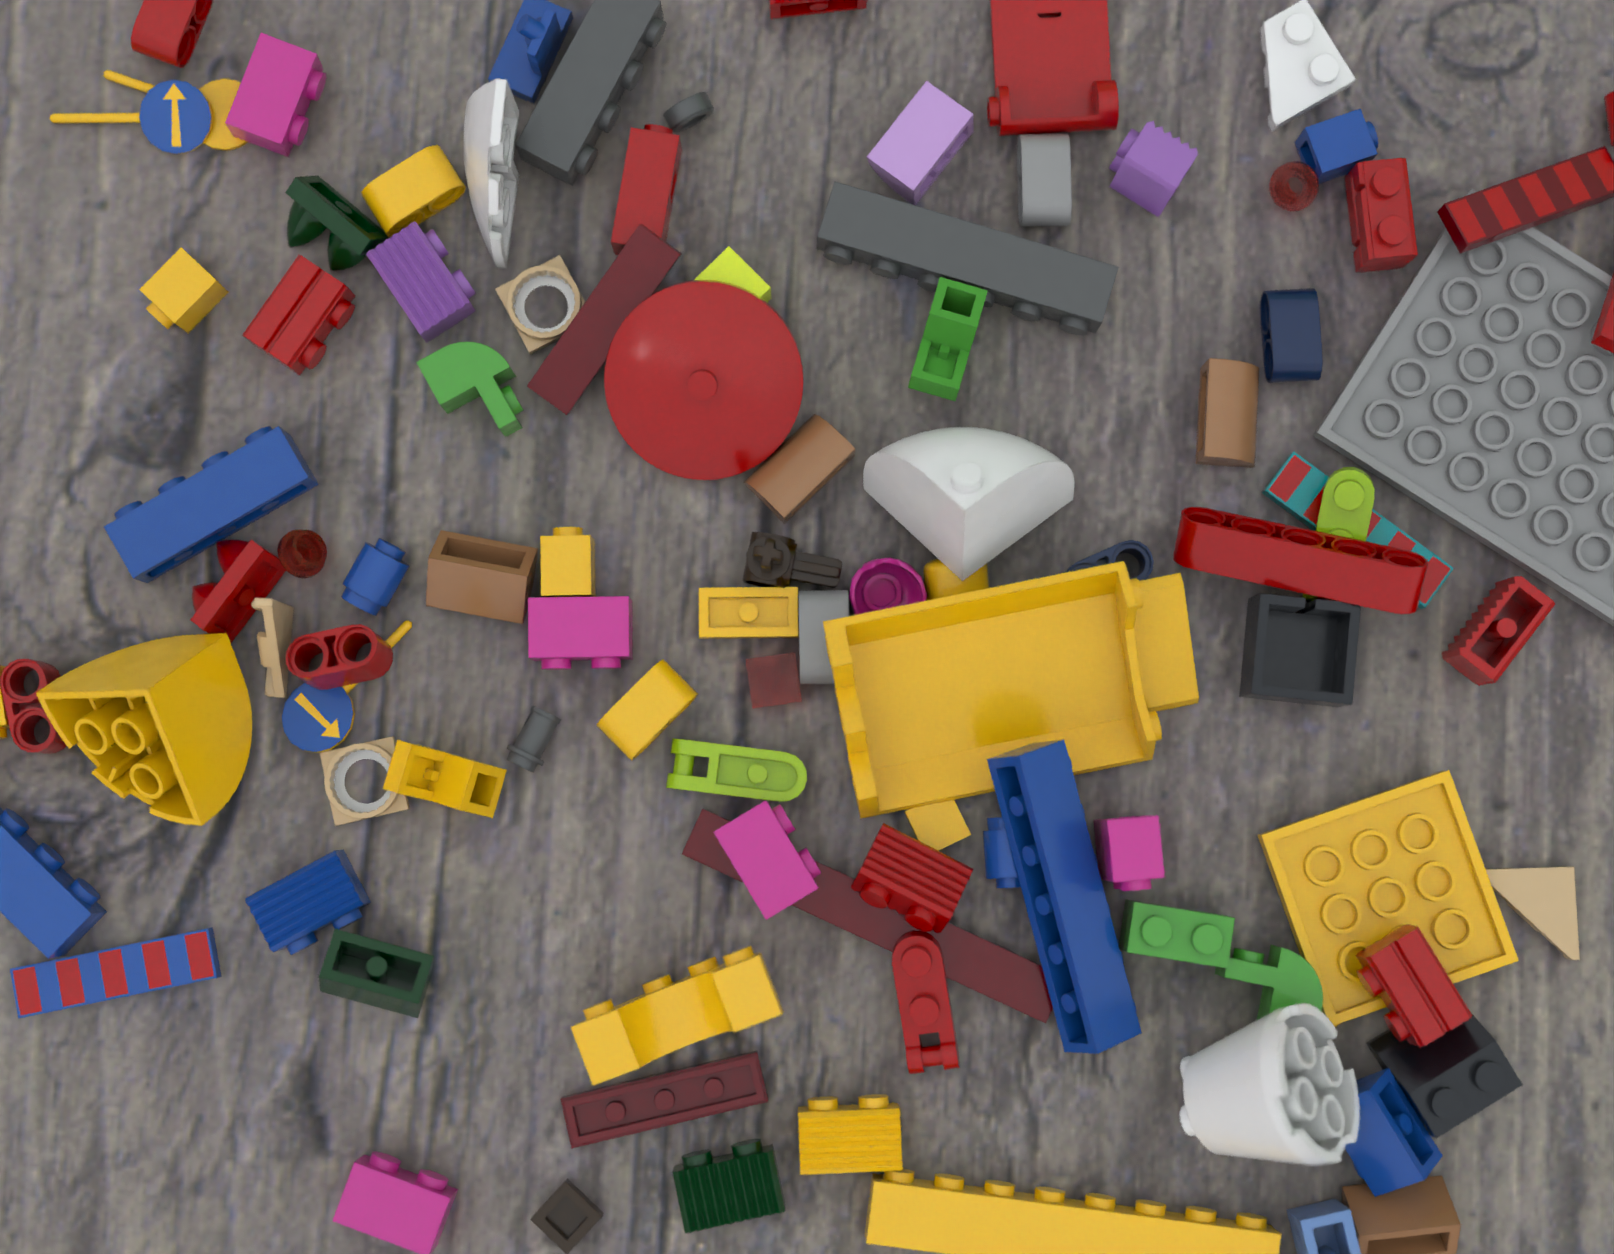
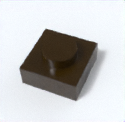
(567, 1216)

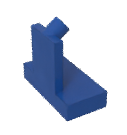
(531, 47)

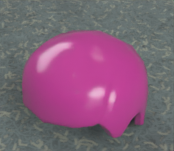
(885, 585)

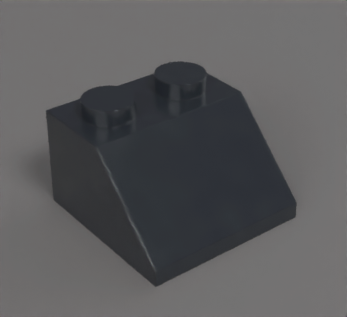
(1448, 1076)

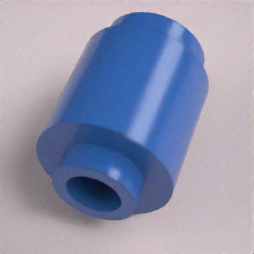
(375, 576)
(998, 855)

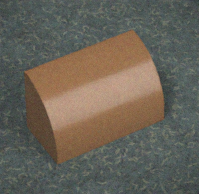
(1227, 413)
(800, 467)
(480, 576)
(1404, 1220)

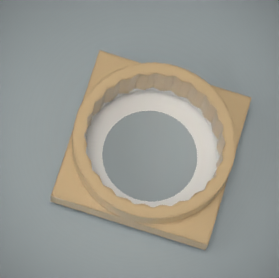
(515, 292)
(335, 765)

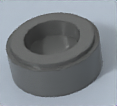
(689, 112)

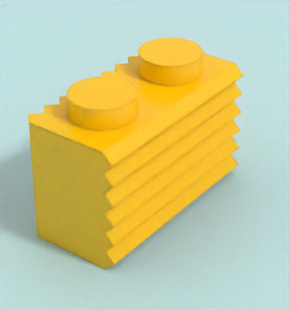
(849, 1136)

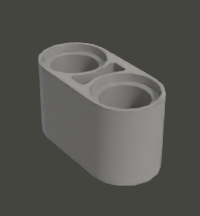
(1044, 180)
(815, 608)

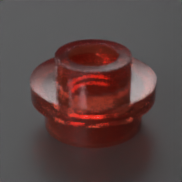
(1280, 189)
(311, 548)

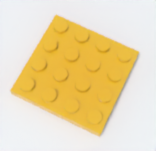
(1382, 866)

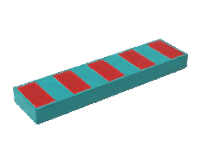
(1299, 491)

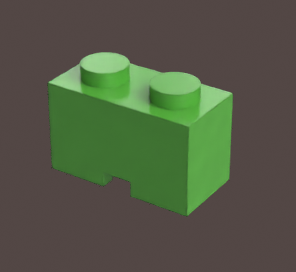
(1176, 933)

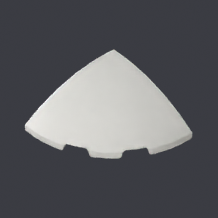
(489, 164)

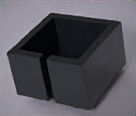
(1301, 654)

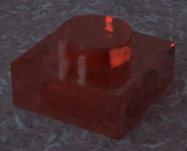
(773, 680)

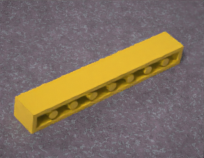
(997, 1220)

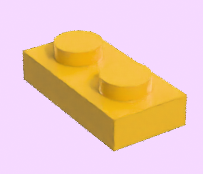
(748, 612)

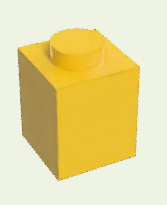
(182, 292)
(567, 563)

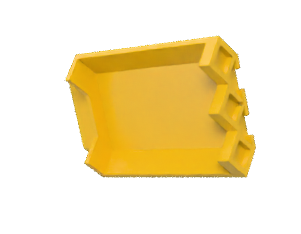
(1006, 666)

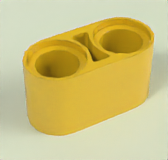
(413, 190)
(647, 709)

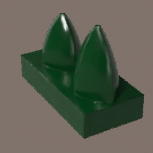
(322, 207)

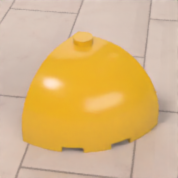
(160, 722)

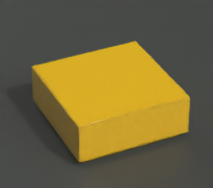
(938, 824)

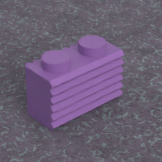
(1151, 167)
(421, 282)

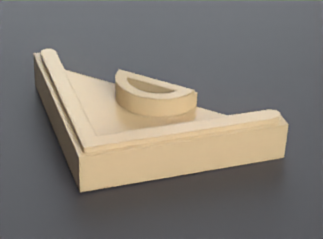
(274, 644)
(1544, 900)

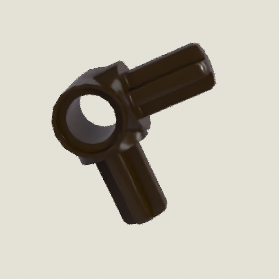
(775, 562)

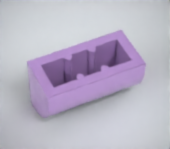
(921, 142)

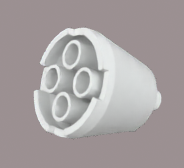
(1273, 1091)

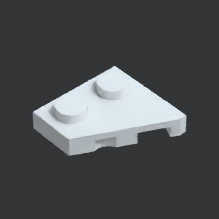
(1300, 64)

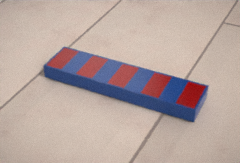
(115, 972)

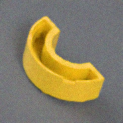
(676, 1014)

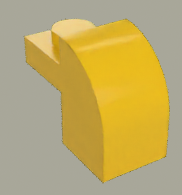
(444, 778)

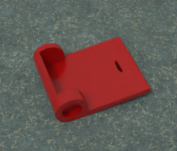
(1051, 67)

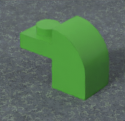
(947, 339)
(470, 371)
(1285, 978)

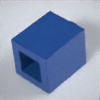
(1337, 145)

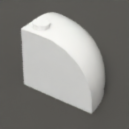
(968, 491)

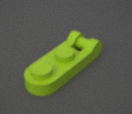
(1346, 506)
(737, 771)

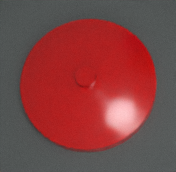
(704, 379)

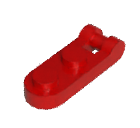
(924, 1001)

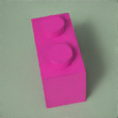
(276, 95)
(580, 630)
(1129, 851)
(767, 859)
(396, 1203)

